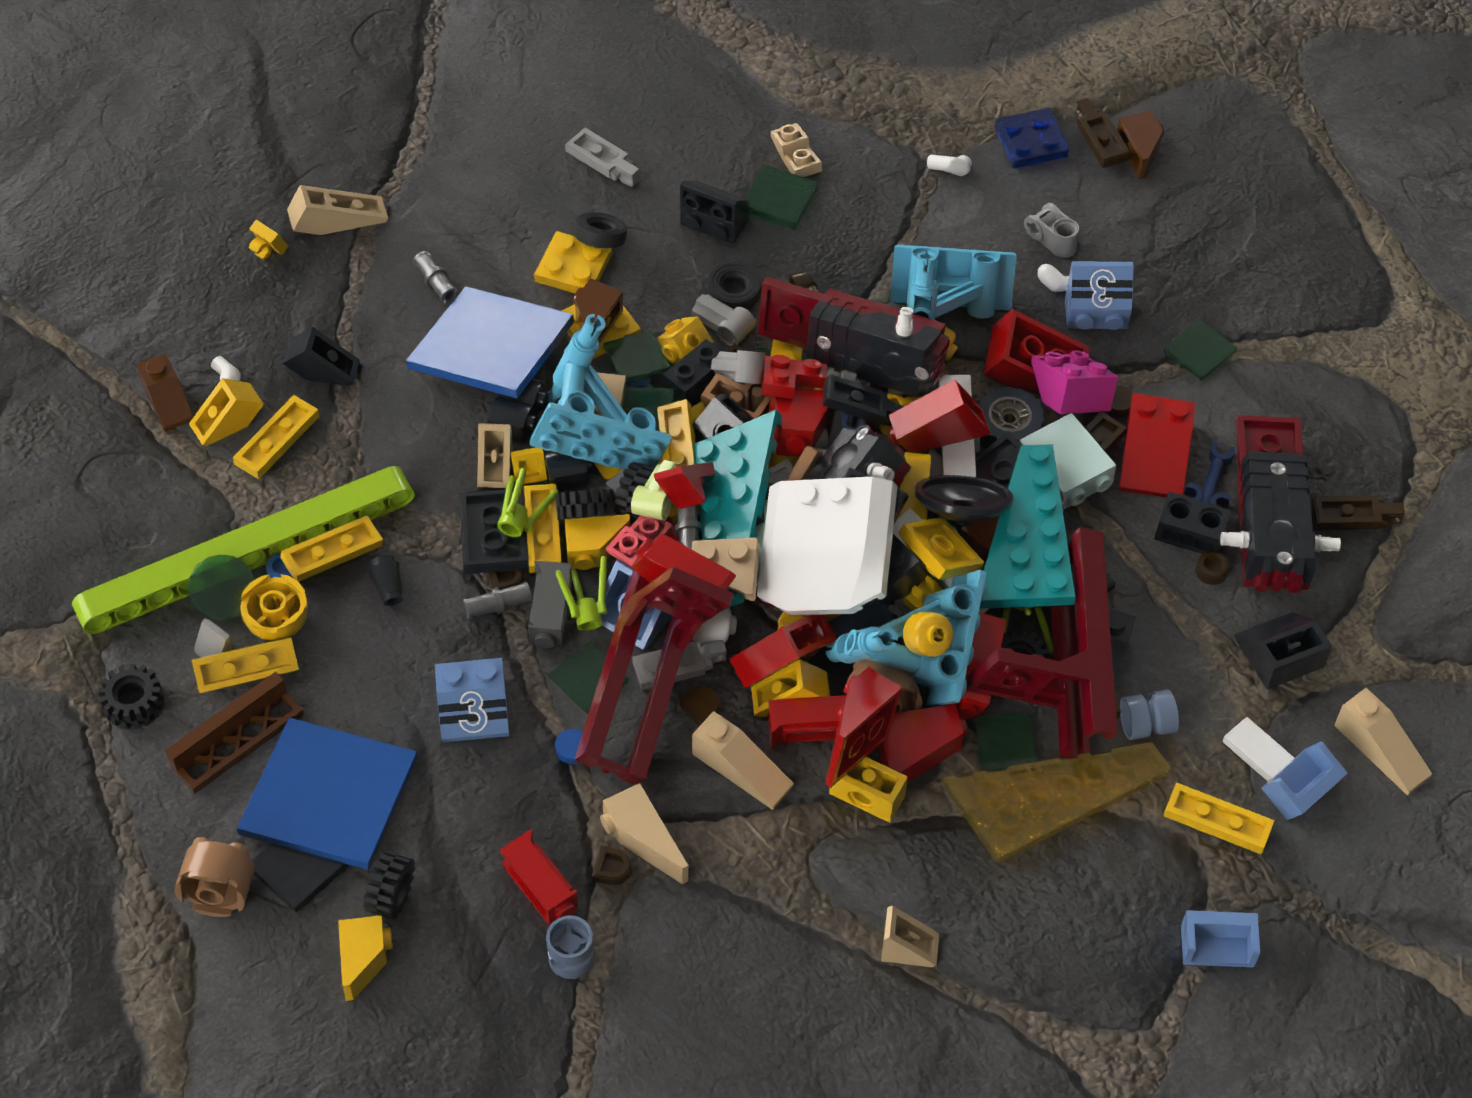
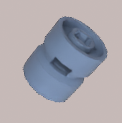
(1154, 714)
(570, 947)

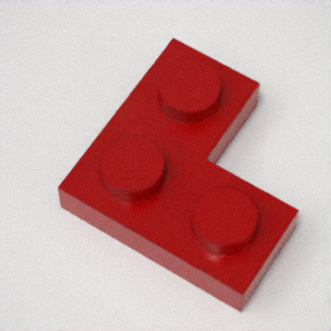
(784, 373)

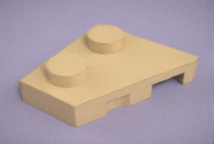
(736, 555)

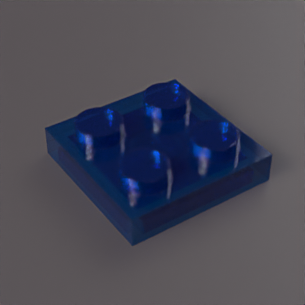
(1031, 137)

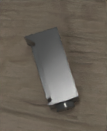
(549, 605)

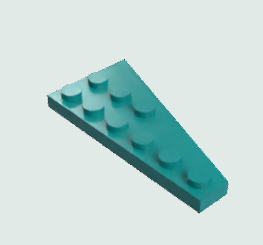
(741, 480)
(1030, 546)

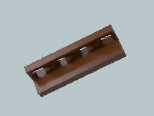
(225, 725)

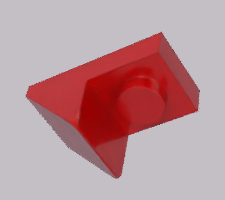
(685, 483)

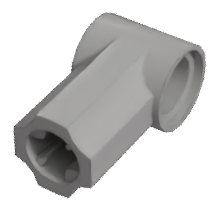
(729, 323)
(740, 366)

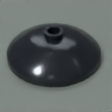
(963, 498)

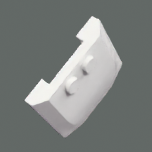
(827, 544)

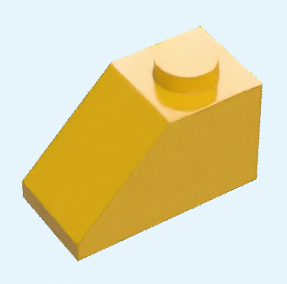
(226, 411)
(590, 537)
(791, 682)
(362, 952)

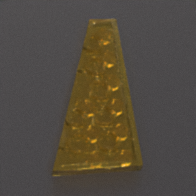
(1041, 798)

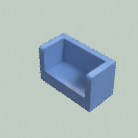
(1304, 780)
(1220, 938)

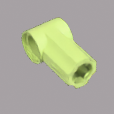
(651, 499)

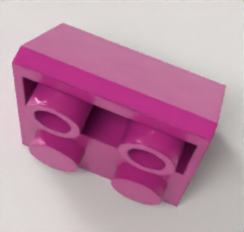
(1074, 382)

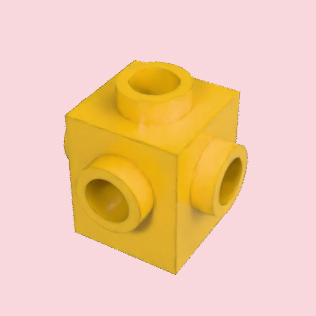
(682, 337)

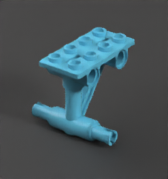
(949, 278)
(571, 423)
(941, 673)

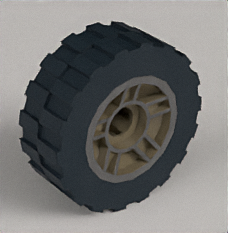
(1010, 411)

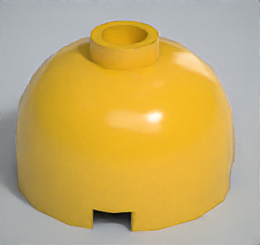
(274, 607)

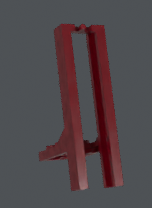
(691, 604)
(1081, 674)

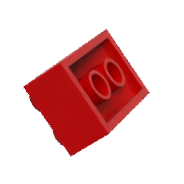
(1014, 343)
(1156, 445)
(863, 721)

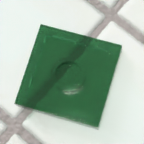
(780, 196)

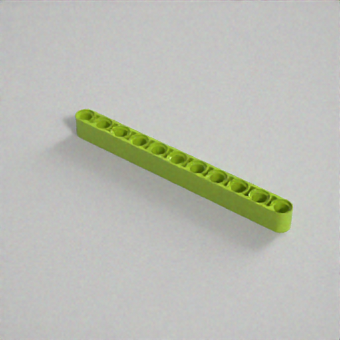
(252, 544)

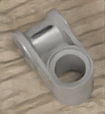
(1053, 230)

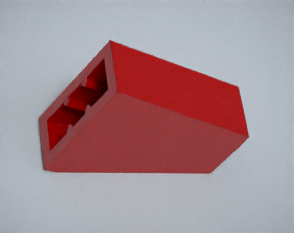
(938, 420)
(802, 421)
(664, 552)
(985, 642)
(782, 649)
(922, 739)

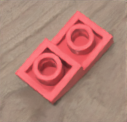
(630, 539)

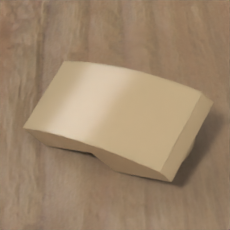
(795, 151)

